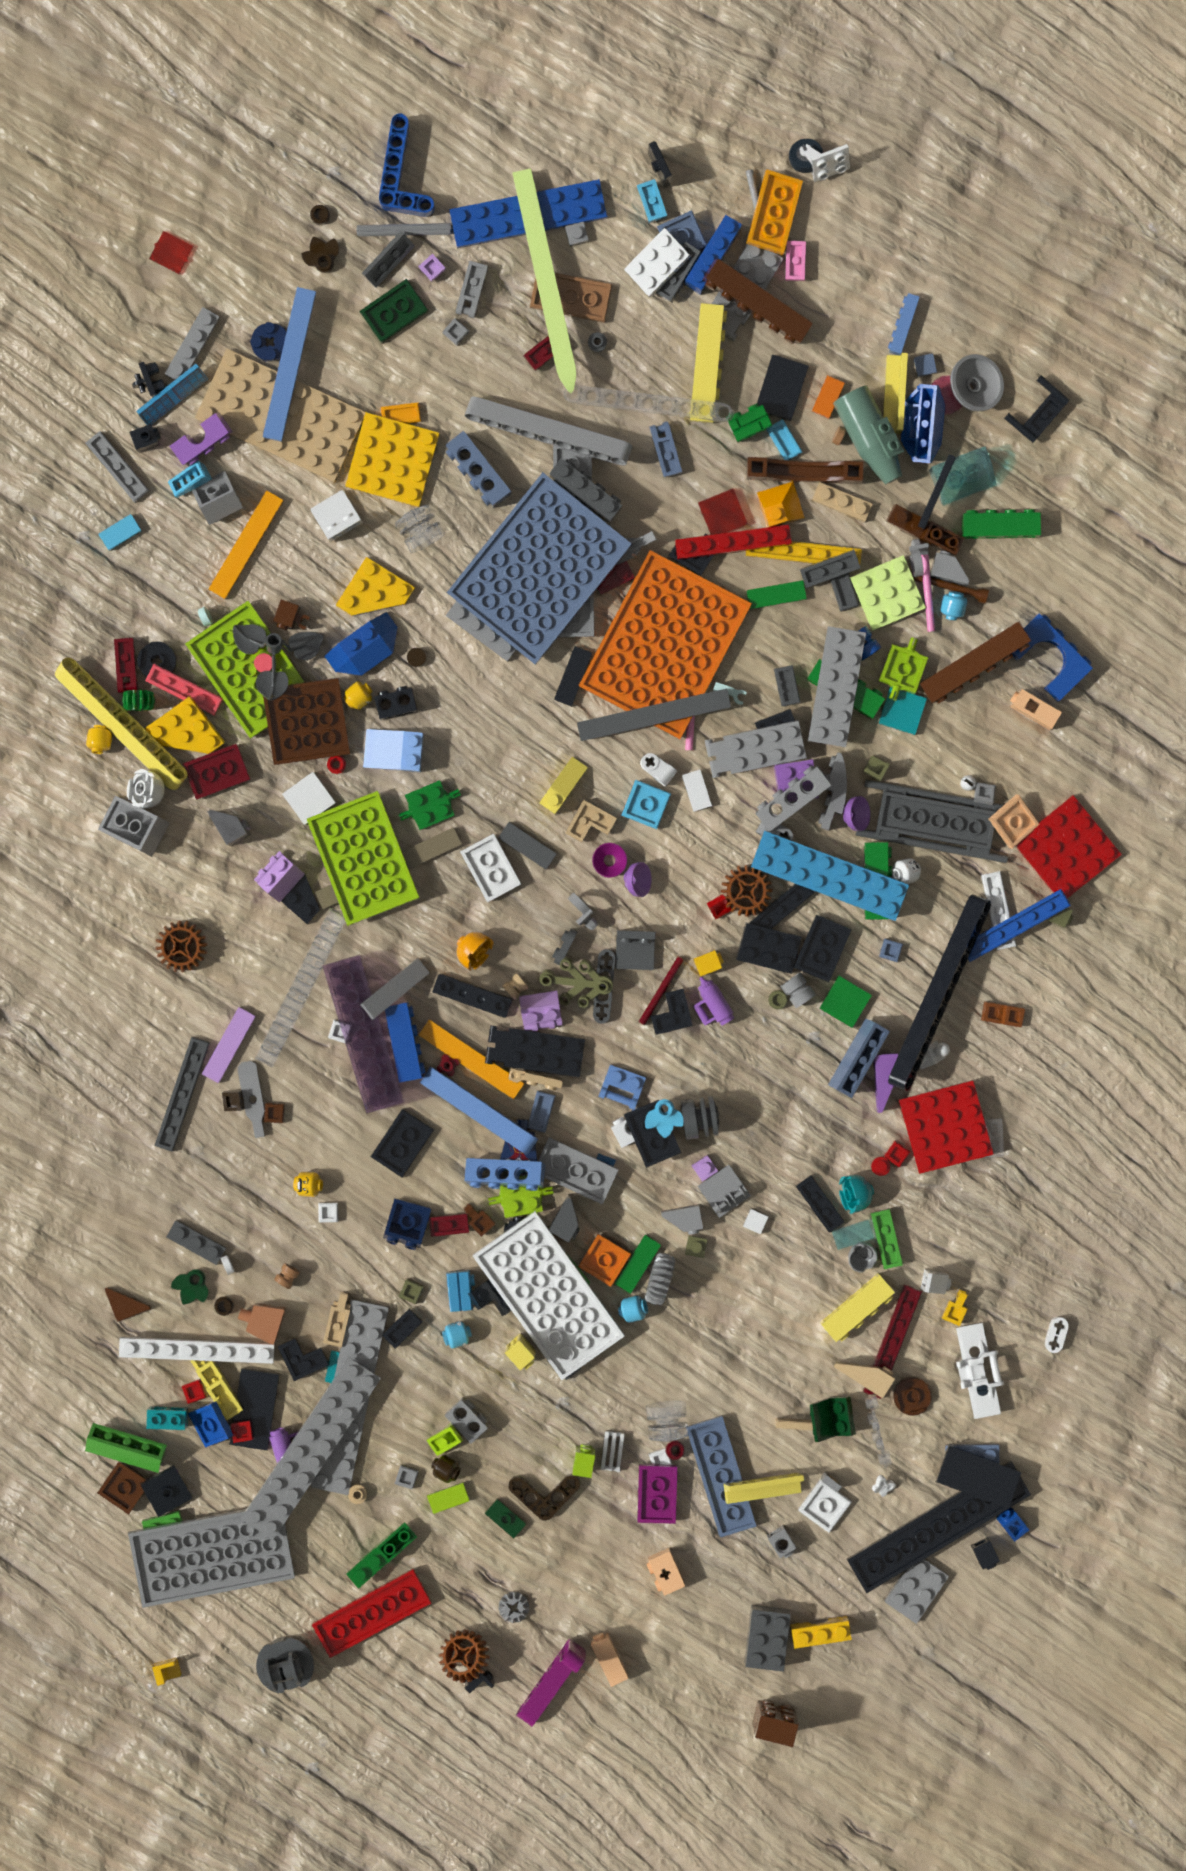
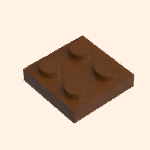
(123, 1487)

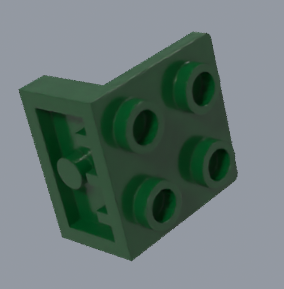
(832, 1418)

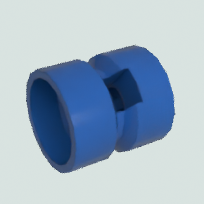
(871, 646)

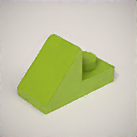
(444, 1439)

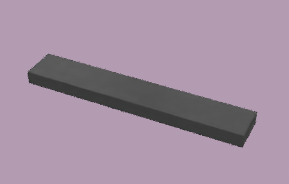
(182, 1094)

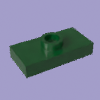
(505, 1518)

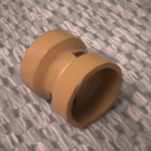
(287, 1276)

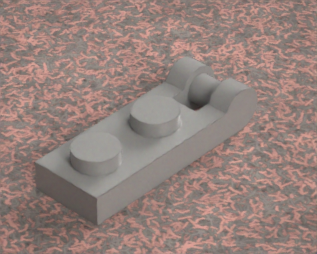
(472, 288)

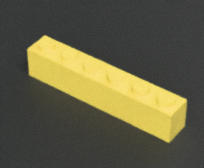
(708, 355)

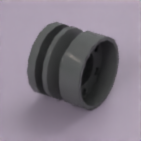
(699, 1117)

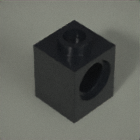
(985, 1554)

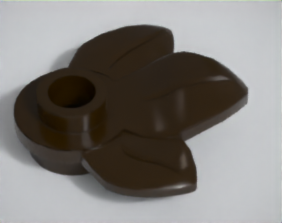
(321, 252)

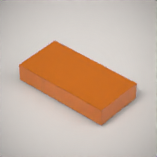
(828, 395)

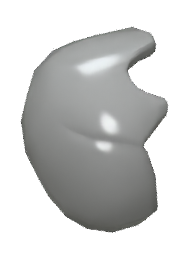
(862, 1256)

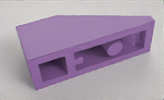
(882, 1068)

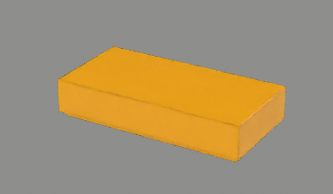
(403, 413)

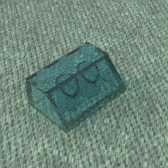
(968, 476)

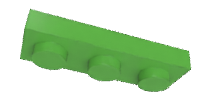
(886, 1239)

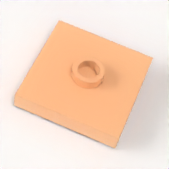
(1014, 821)

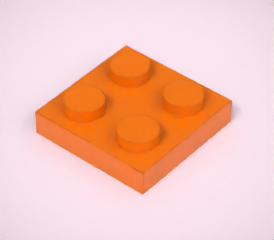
(604, 1260)

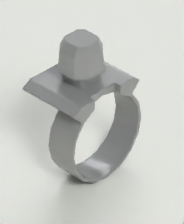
(917, 549)
(590, 922)

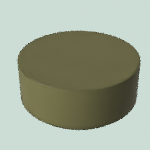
(777, 999)

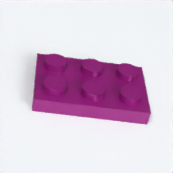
(657, 1493)

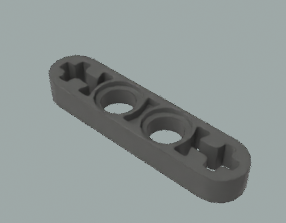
(596, 1000)

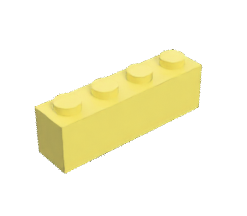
(857, 1307)

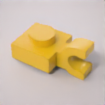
(955, 1310)

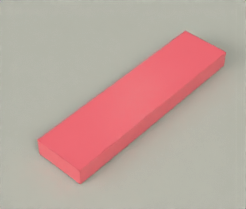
(183, 688)

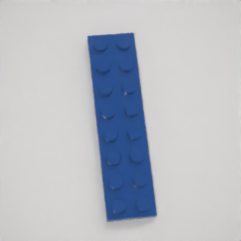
(503, 217)

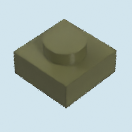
(696, 1246)

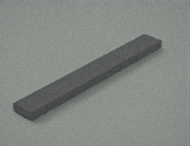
(653, 714)

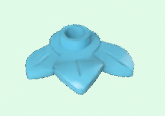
(664, 1120)

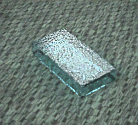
(852, 1234)

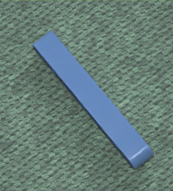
(479, 1110)

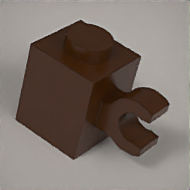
(288, 614)

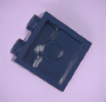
(406, 1224)

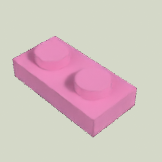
(795, 261)

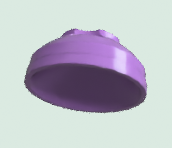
(857, 813)
(638, 879)

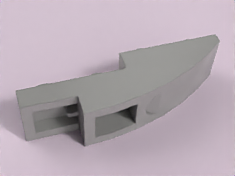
(835, 801)

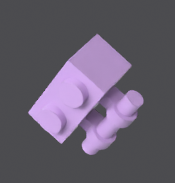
(279, 876)
(540, 1011)

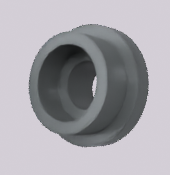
(597, 348)

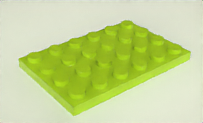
(234, 671)
(362, 858)

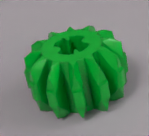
(138, 700)

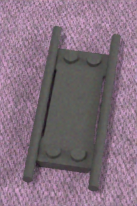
(934, 821)

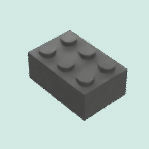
(767, 1638)

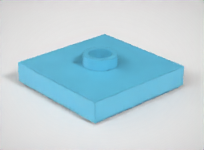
(646, 804)

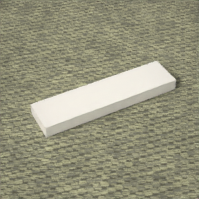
(999, 910)

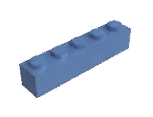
(903, 324)

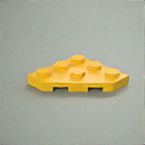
(373, 590)
(186, 729)

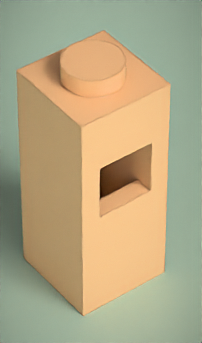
(1035, 709)
(609, 1659)

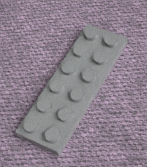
(836, 686)

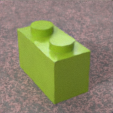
(584, 1461)

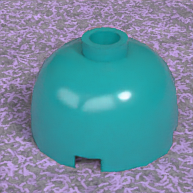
(856, 1193)

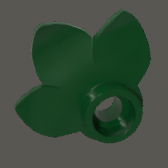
(189, 1288)

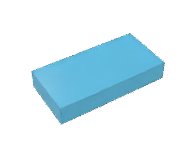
(784, 440)
(120, 532)

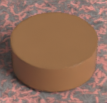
(839, 435)

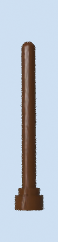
(979, 594)

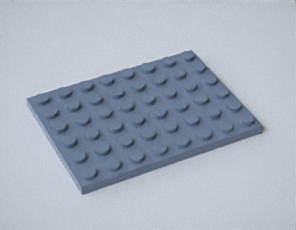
(539, 568)

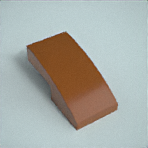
(1002, 1014)

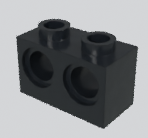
(396, 708)

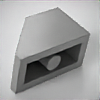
(948, 569)
(685, 1218)

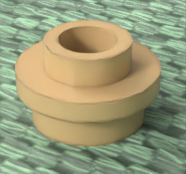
(359, 1488)

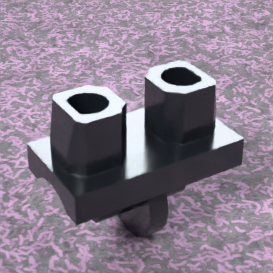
(147, 371)

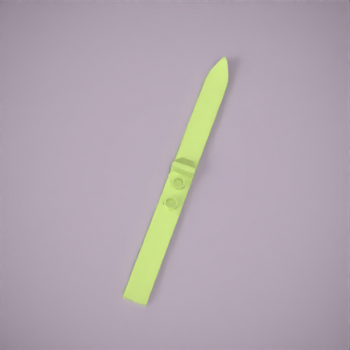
(545, 278)

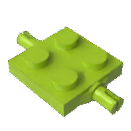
(903, 669)
(520, 1201)

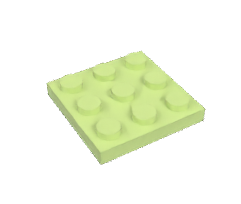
(887, 593)

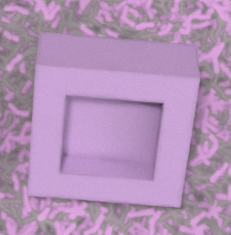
(432, 267)
(704, 1168)

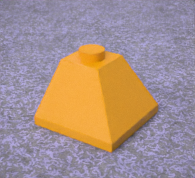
(780, 505)

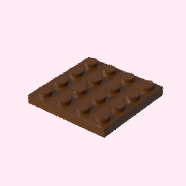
(307, 722)

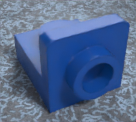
(1012, 1524)

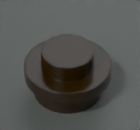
(223, 1306)

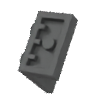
(635, 950)

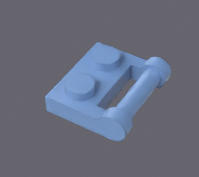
(624, 1080)

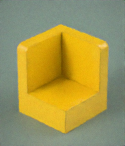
(166, 1670)

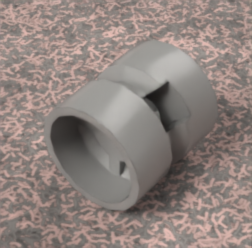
(798, 990)

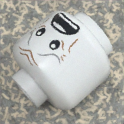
(906, 871)

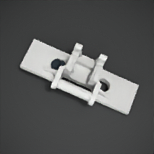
(972, 1373)

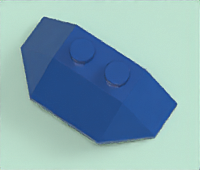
(923, 423)
(364, 647)

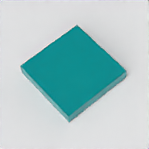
(903, 713)

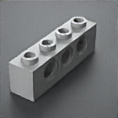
(772, 819)

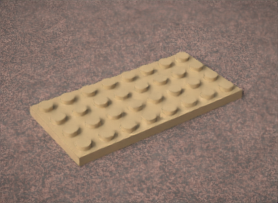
(317, 425)

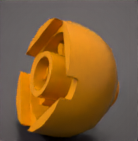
(473, 949)

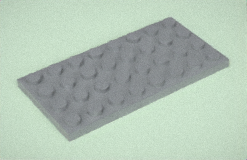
(206, 1558)

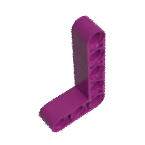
(568, 1659)

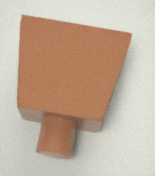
(263, 1321)

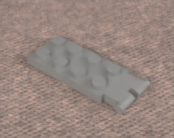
(758, 267)
(756, 748)

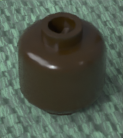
(446, 1469)

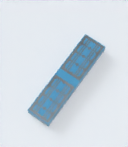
(172, 395)

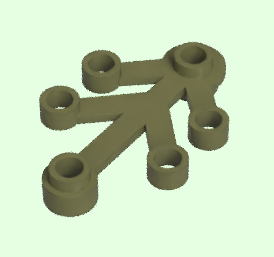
(579, 982)

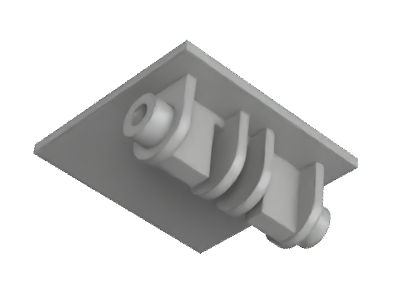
(724, 1191)

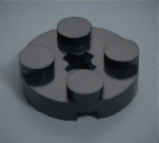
(151, 651)

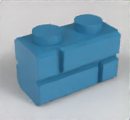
(459, 1286)

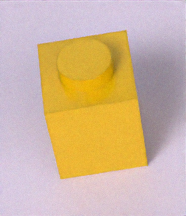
(708, 962)

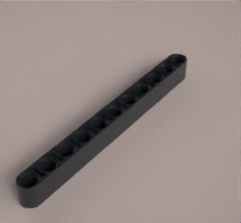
(939, 992)

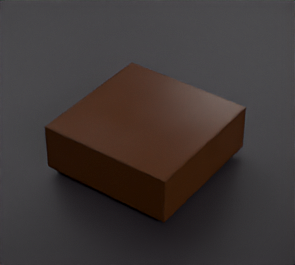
(274, 1112)

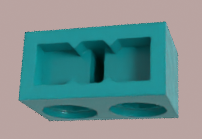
(167, 1418)

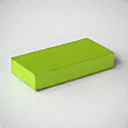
(448, 1498)

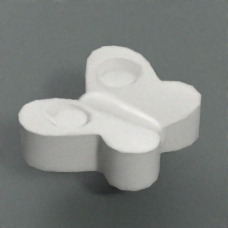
(883, 1486)

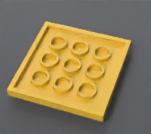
(392, 460)

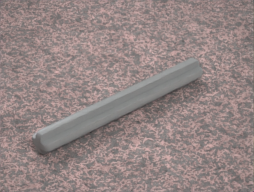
(407, 229)

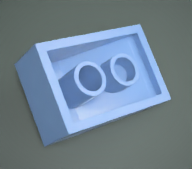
(393, 750)

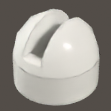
(966, 786)

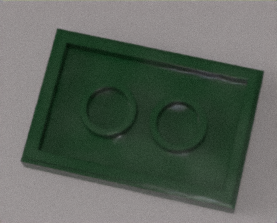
(394, 311)

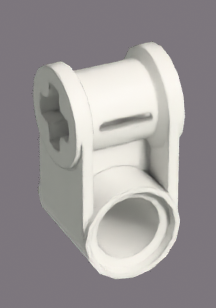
(660, 771)

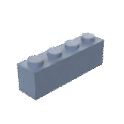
(858, 1058)

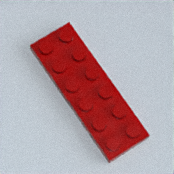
(371, 1613)

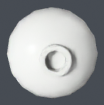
(145, 789)

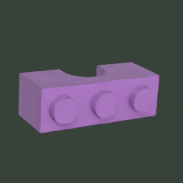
(215, 430)

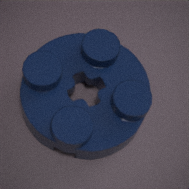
(259, 337)

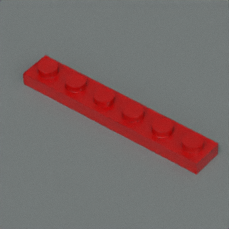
(733, 542)

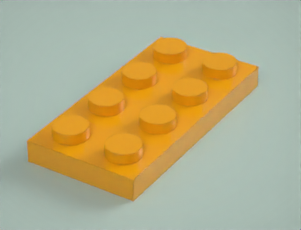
(774, 212)

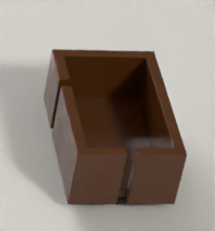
(775, 1723)

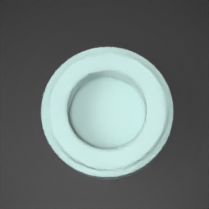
(205, 616)

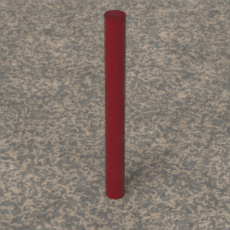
(661, 990)

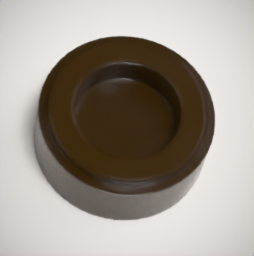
(319, 215)
(416, 657)

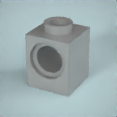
(778, 1534)

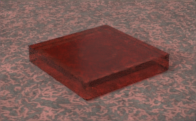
(722, 513)

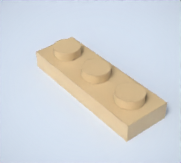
(842, 502)

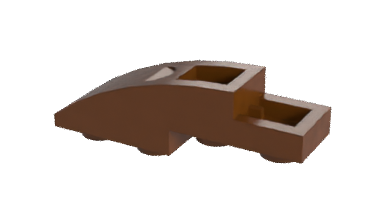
(933, 533)

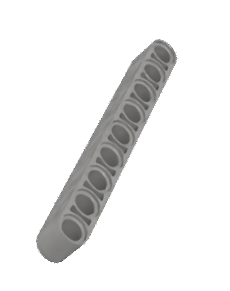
(548, 431)

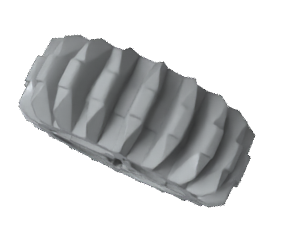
(660, 1278)

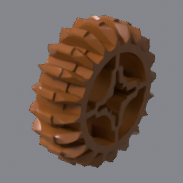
(756, 904)
(175, 939)
(473, 1667)

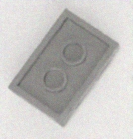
(916, 1589)

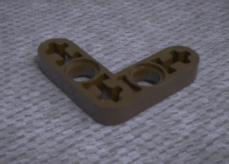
(541, 1501)

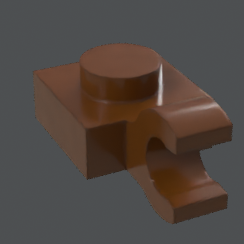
(480, 1221)

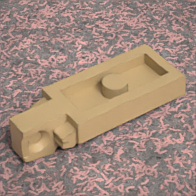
(534, 1078)
(337, 1321)

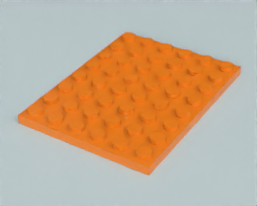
(664, 640)

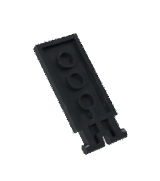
(536, 1051)

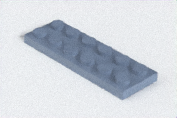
(717, 1467)

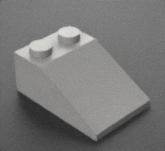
(133, 826)

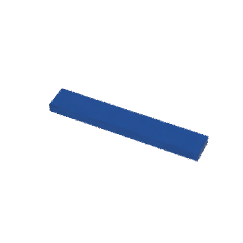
(1019, 923)

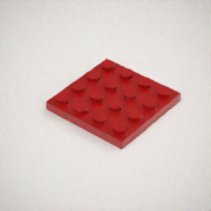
(1068, 848)
(946, 1126)

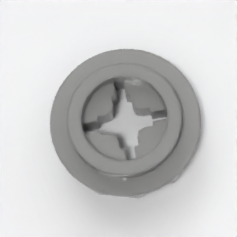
(512, 1598)

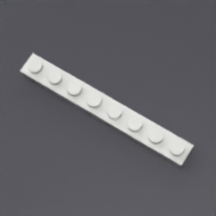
(196, 1350)

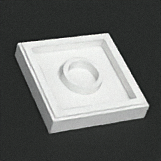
(308, 797)
(824, 1506)

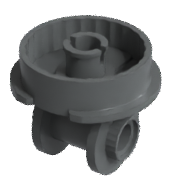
(287, 1674)

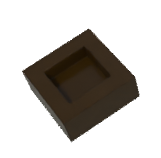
(233, 1100)

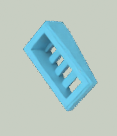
(192, 484)

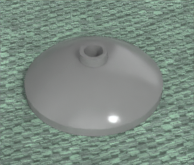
(983, 377)

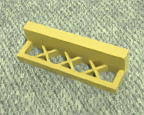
(895, 390)
(763, 1488)

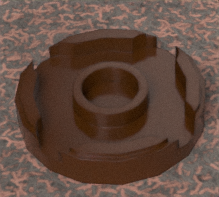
(912, 1396)

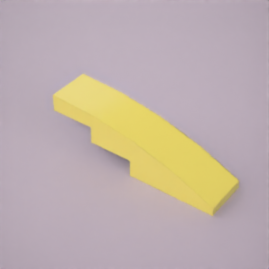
(218, 1387)

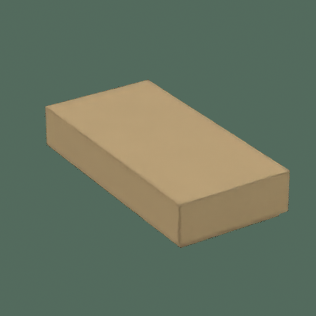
(799, 1424)

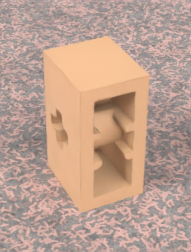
(664, 1583)

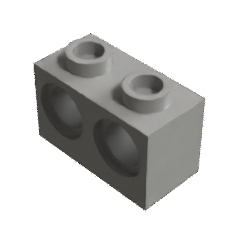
(462, 1423)

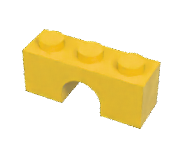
(809, 1634)

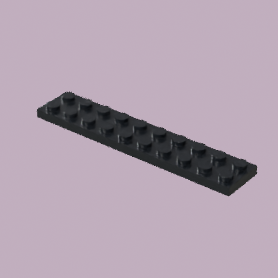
(926, 1535)

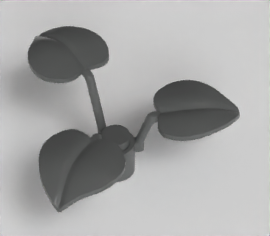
(251, 637)

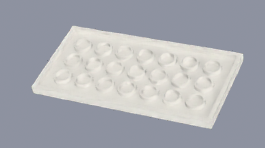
(548, 1295)

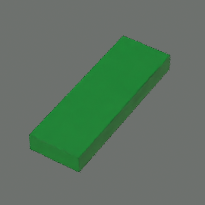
(776, 594)
(637, 1264)

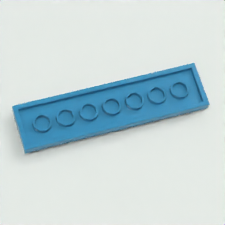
(829, 875)

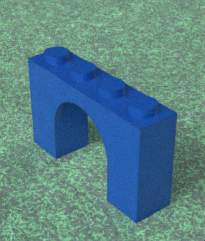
(1074, 665)

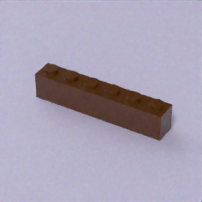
(756, 301)
(975, 662)

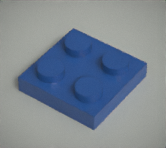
(210, 1424)

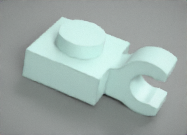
(731, 692)

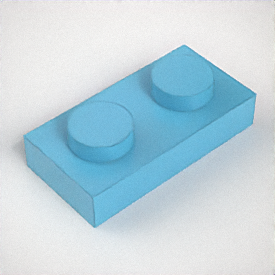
(652, 201)

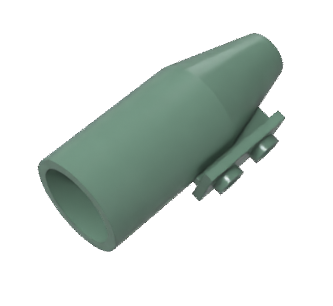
(870, 433)

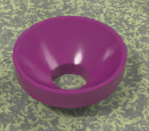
(609, 849)

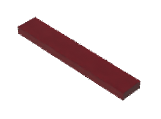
(896, 1329)

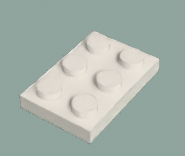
(657, 262)
(490, 868)

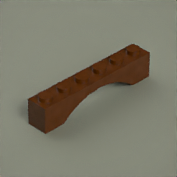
(796, 471)

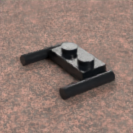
(1043, 415)

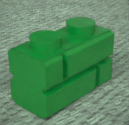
(750, 423)

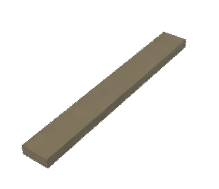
(413, 856)

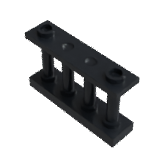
(472, 995)

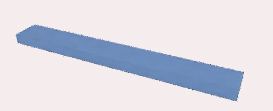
(289, 364)

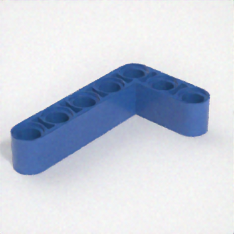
(396, 172)

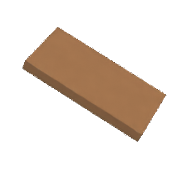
(579, 297)

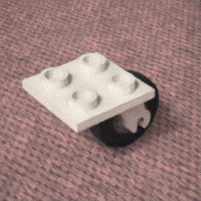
(808, 157)

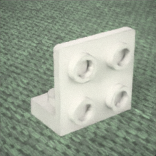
(336, 516)

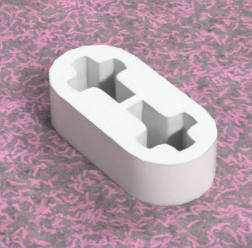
(1051, 1333)

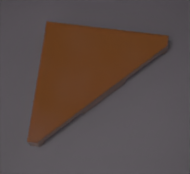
(123, 1305)

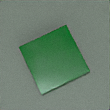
(845, 1001)

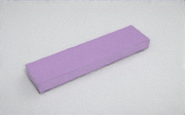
(228, 1045)

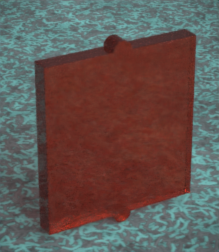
(171, 252)

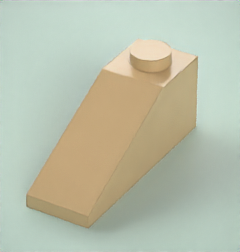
(871, 1377)

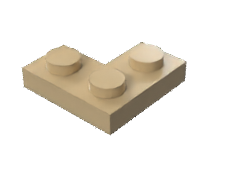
(588, 816)

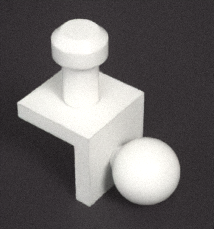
(935, 1053)

